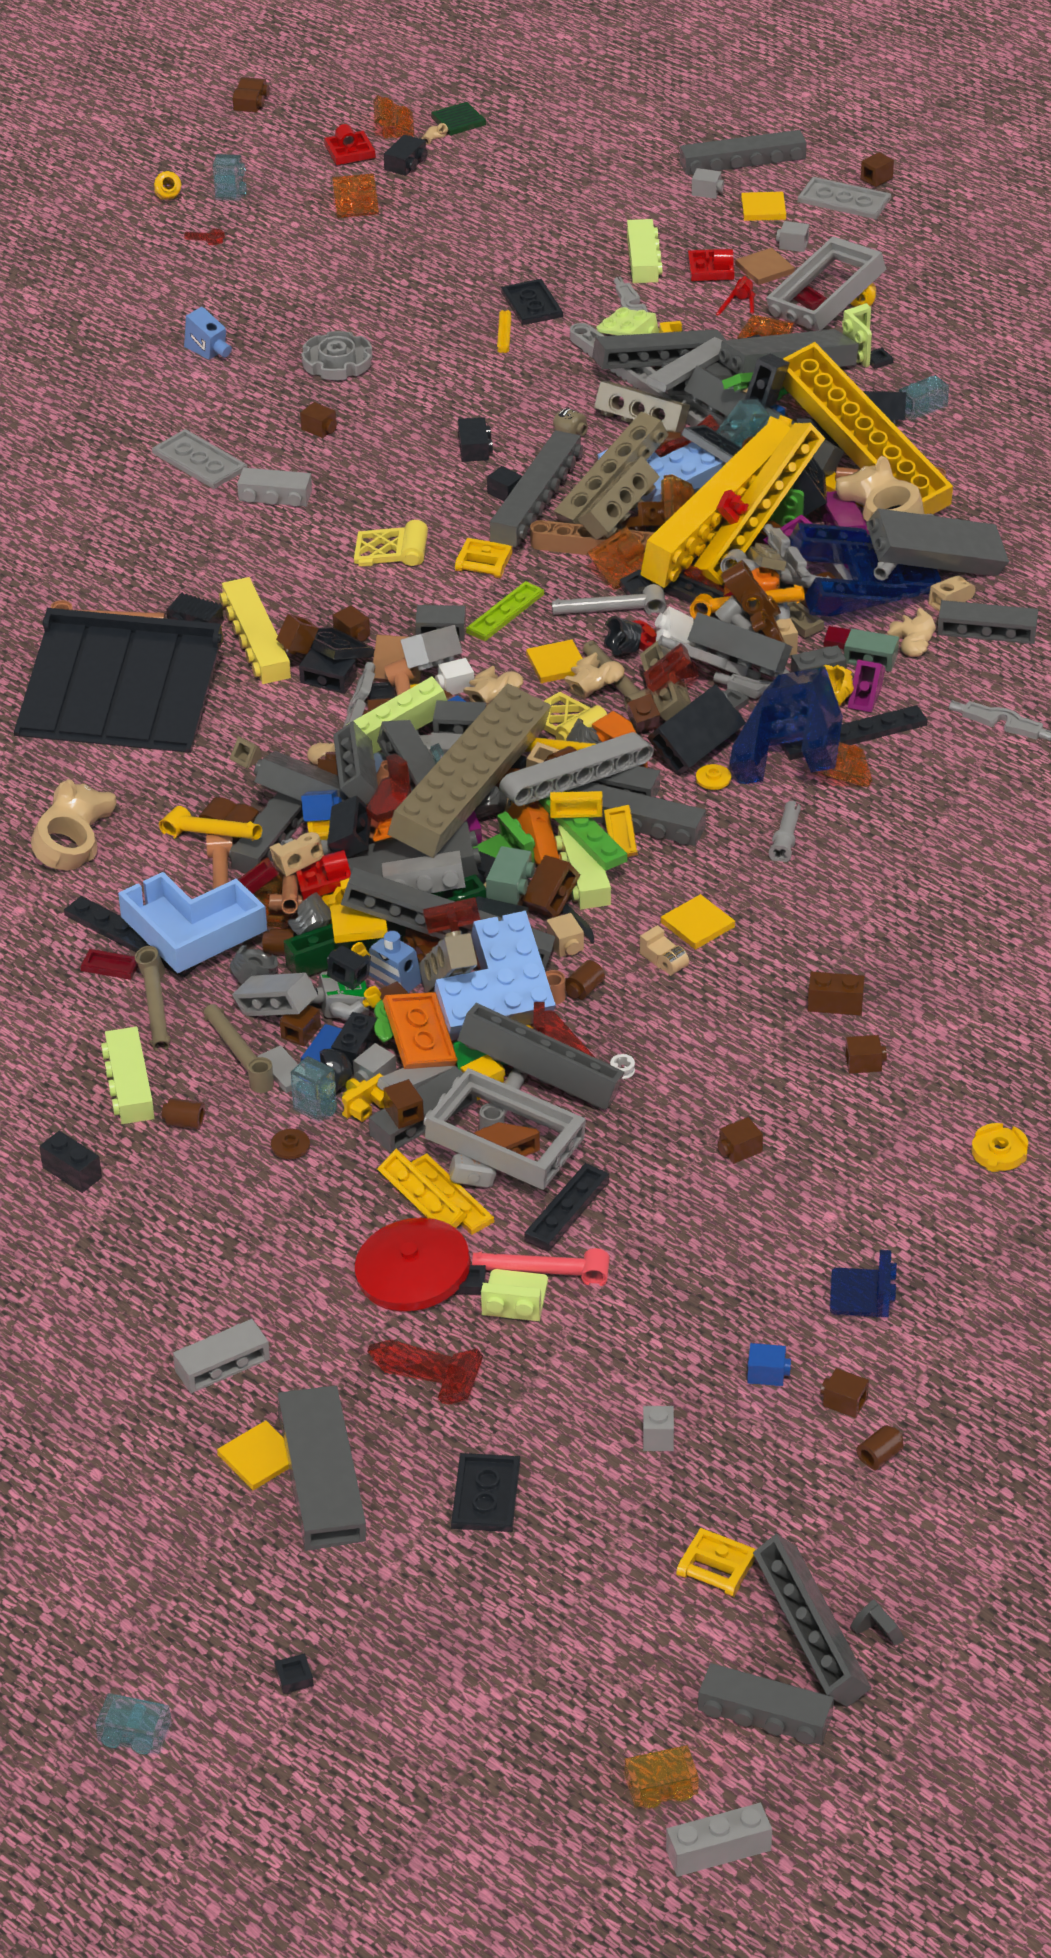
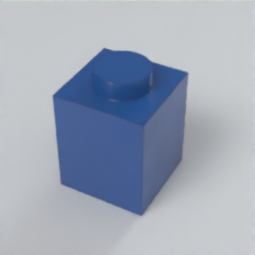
(318, 804)
(768, 1364)

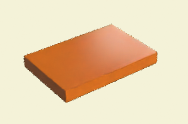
(419, 1030)

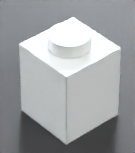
(455, 675)

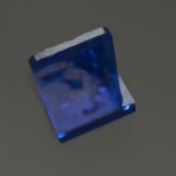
(864, 1290)

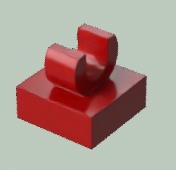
(731, 506)

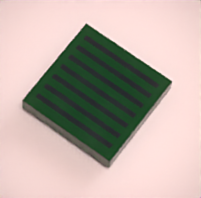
(459, 118)

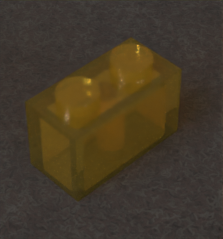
(661, 1777)

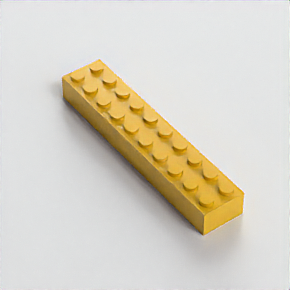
(860, 425)
(698, 521)

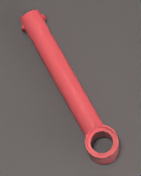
(591, 1268)

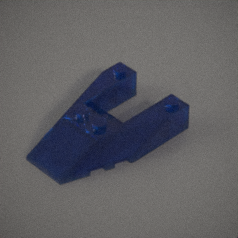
(855, 549)
(790, 710)

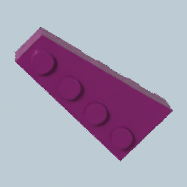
(842, 513)

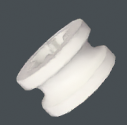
(624, 1059)

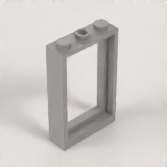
(871, 267)
(500, 1158)

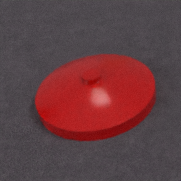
(412, 1264)

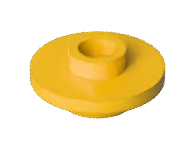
(713, 776)

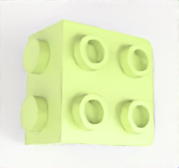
(629, 322)
(857, 327)
(514, 1295)

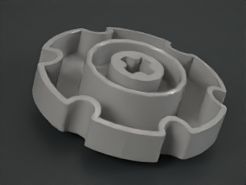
(337, 355)

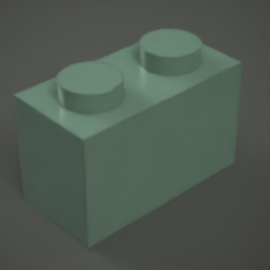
(872, 648)
(509, 875)

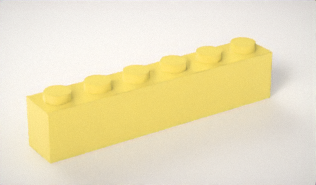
(254, 631)

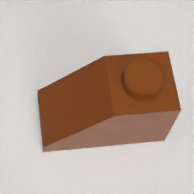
(513, 1137)

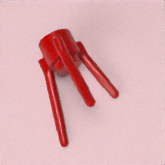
(742, 291)

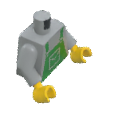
(341, 1001)

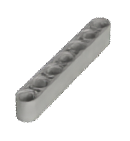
(576, 768)

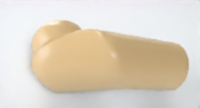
(435, 132)

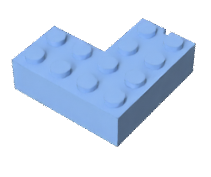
(687, 463)
(188, 928)
(508, 977)

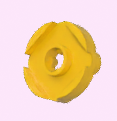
(999, 1159)

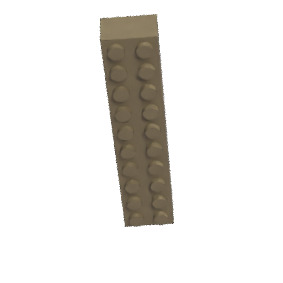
(469, 770)

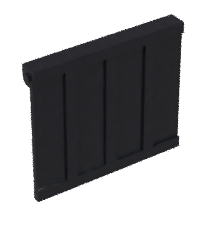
(119, 680)

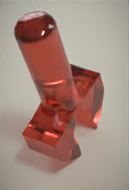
(213, 238)
(697, 574)

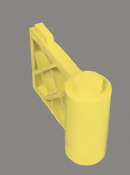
(408, 545)
(587, 714)

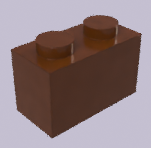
(550, 886)
(836, 993)

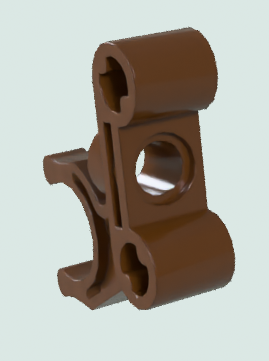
(763, 609)

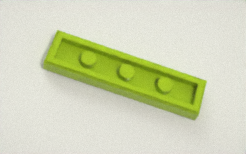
(505, 611)

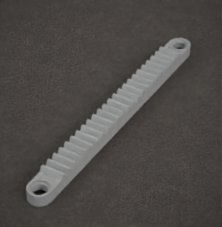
(638, 375)

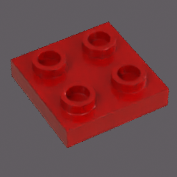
(351, 149)
(711, 264)
(324, 874)

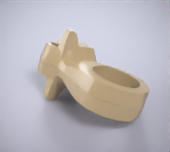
(878, 488)
(71, 814)

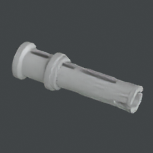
(784, 838)

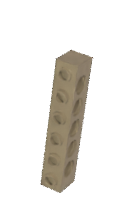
(637, 440)

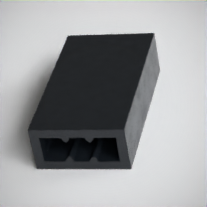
(696, 730)

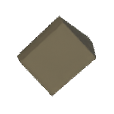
(245, 753)

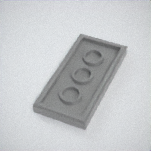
(844, 197)
(199, 459)

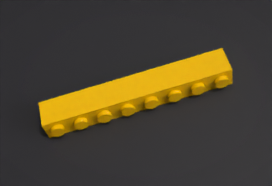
(762, 497)

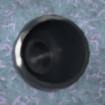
(340, 1064)

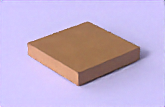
(764, 266)
(389, 650)

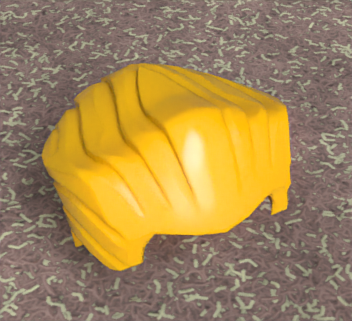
(841, 681)

